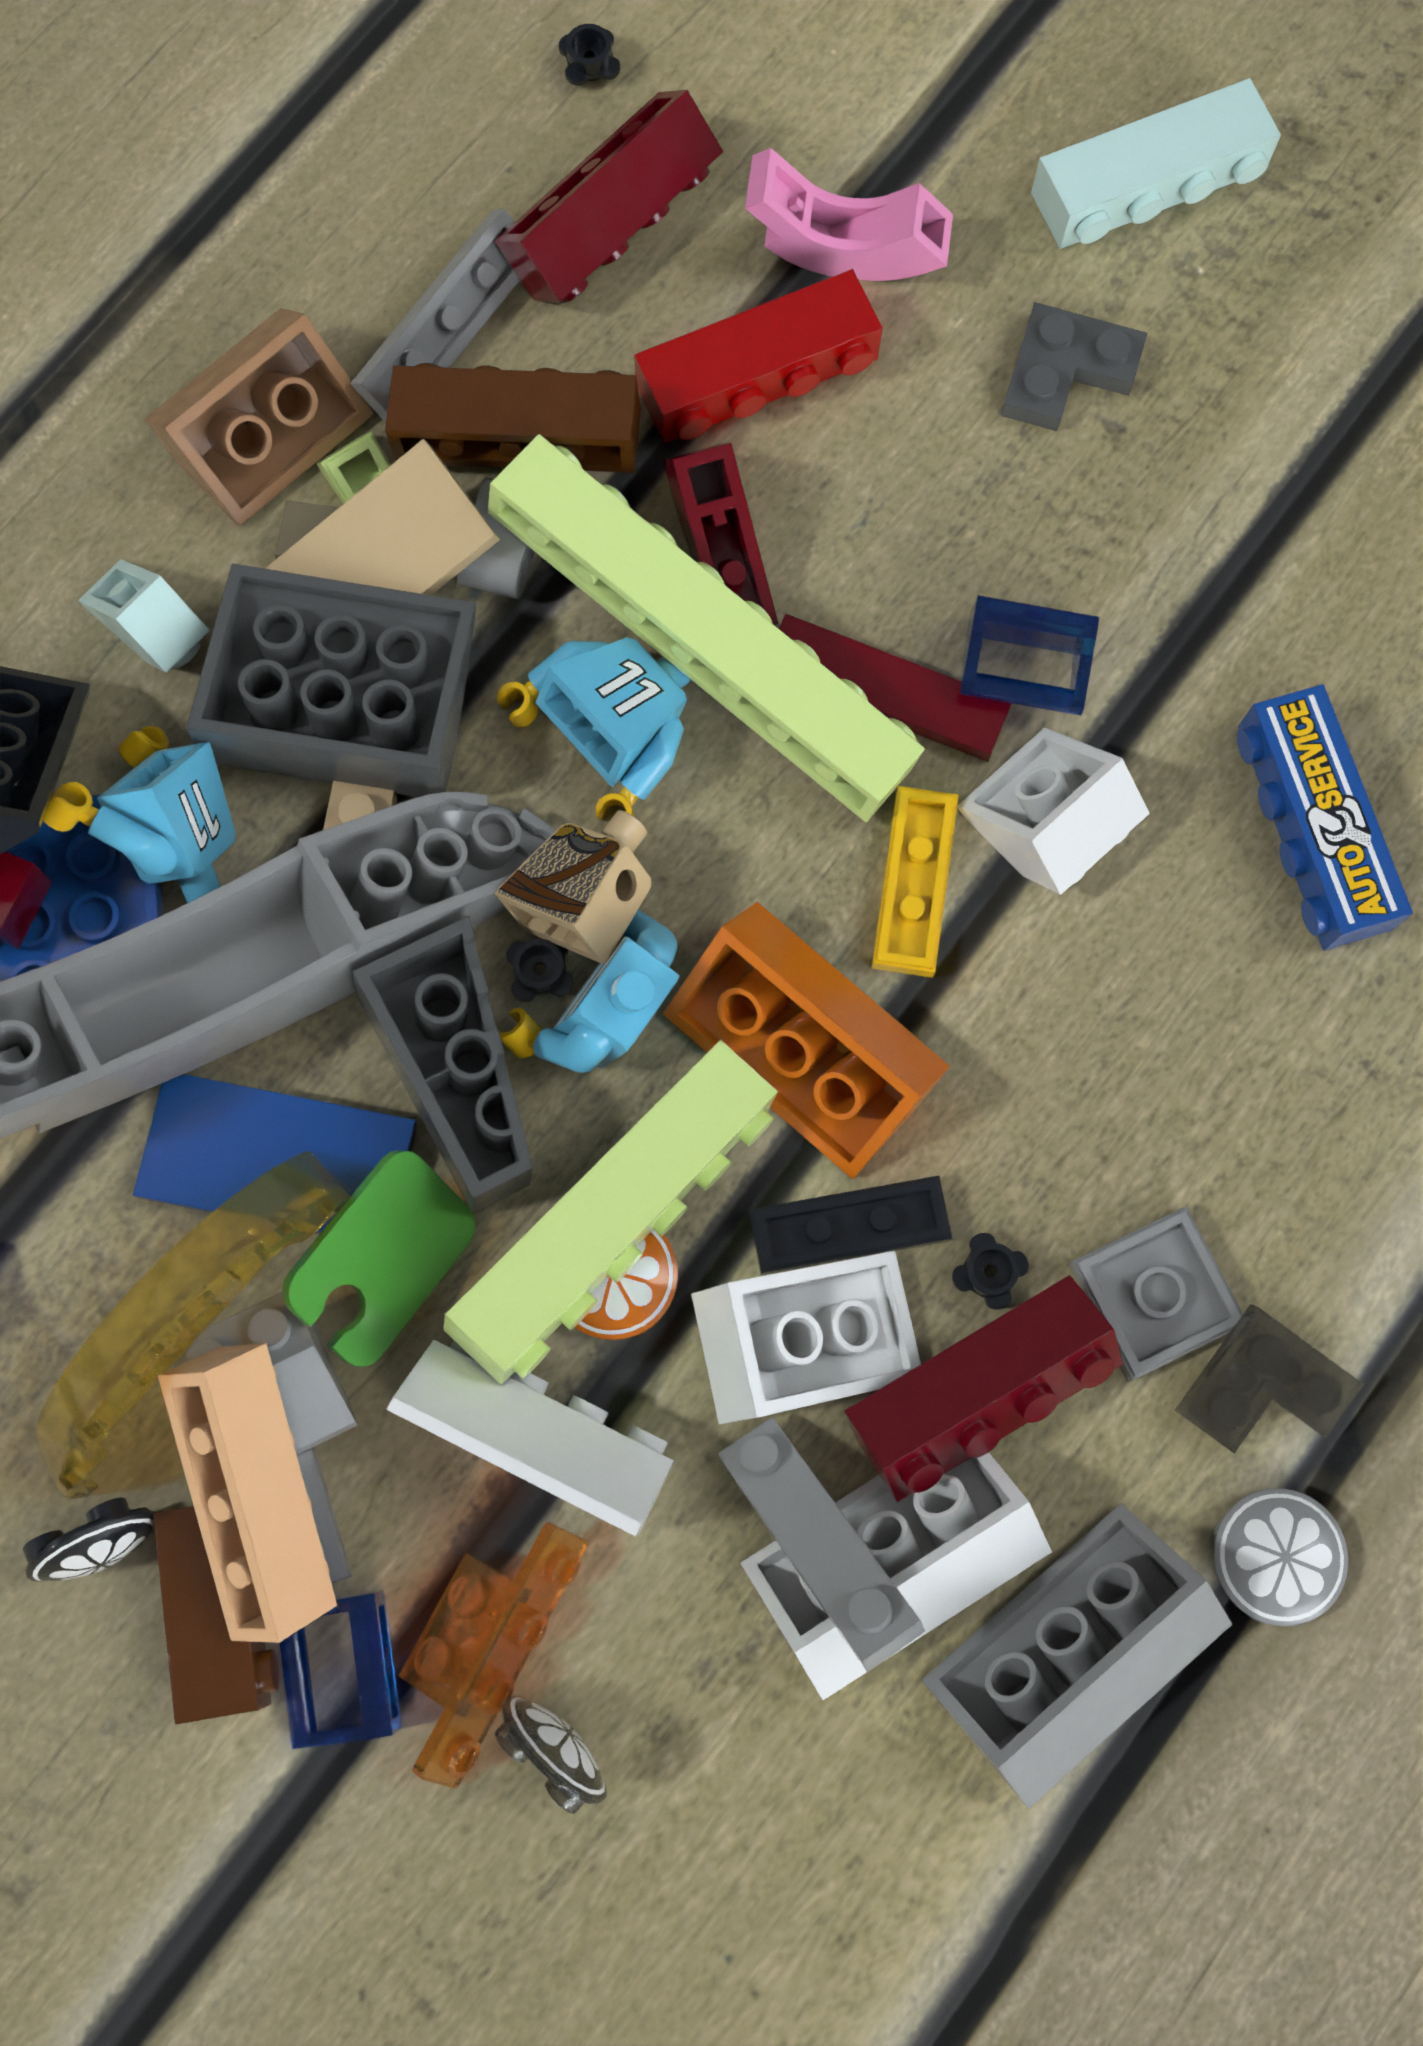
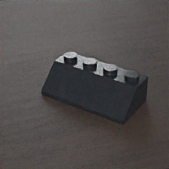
(35, 736)

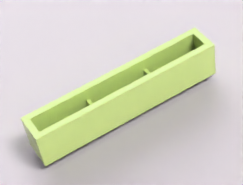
(609, 1213)

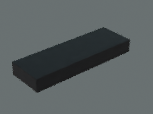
(850, 1225)

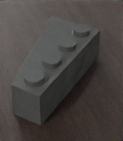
(445, 1046)

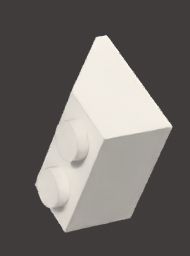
(1056, 808)

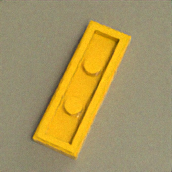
(915, 882)

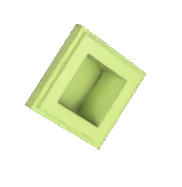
(354, 466)

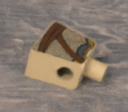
(581, 887)

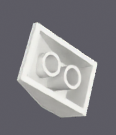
(805, 1336)

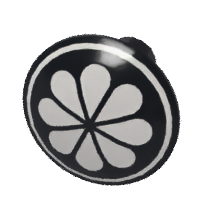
(90, 1548)

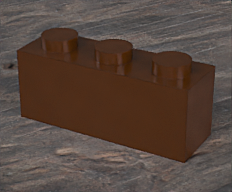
(205, 1667)

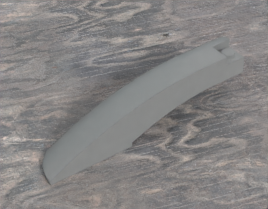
(249, 954)

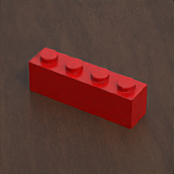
(758, 357)

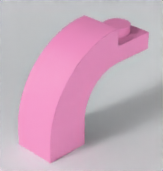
(833, 233)

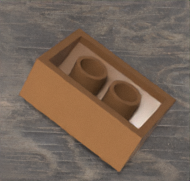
(260, 415)

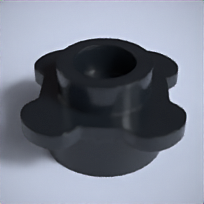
(584, 42)
(527, 983)
(1008, 1268)

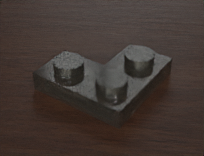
(1262, 1365)

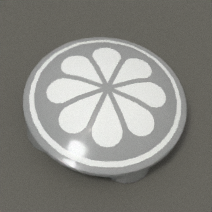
(1280, 1557)

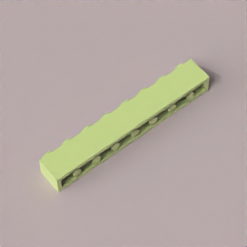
(703, 627)

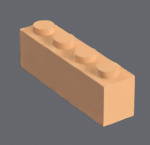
(248, 1492)

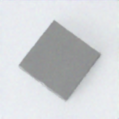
(1158, 1292)

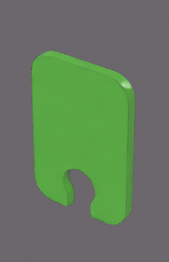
(387, 1244)

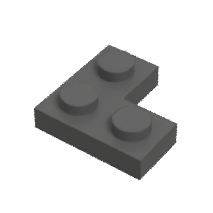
(1066, 349)

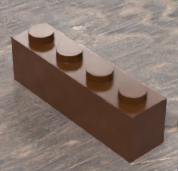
(494, 413)

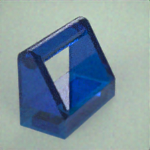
(1035, 628)
(373, 1671)

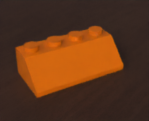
(828, 1049)

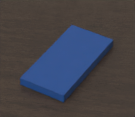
(222, 1136)

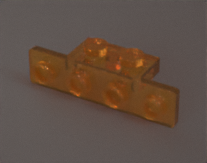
(481, 1644)

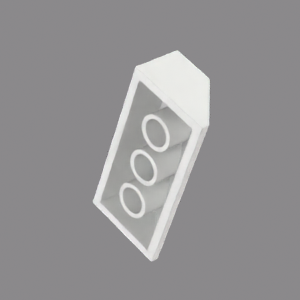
(535, 1436)
(934, 1546)

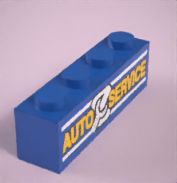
(1322, 818)

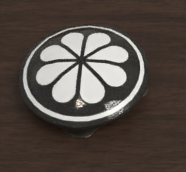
(555, 1750)

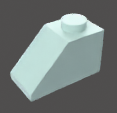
(146, 615)

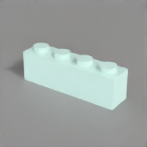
(1155, 164)

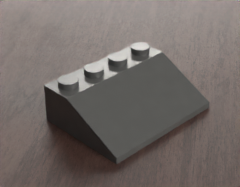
(334, 681)

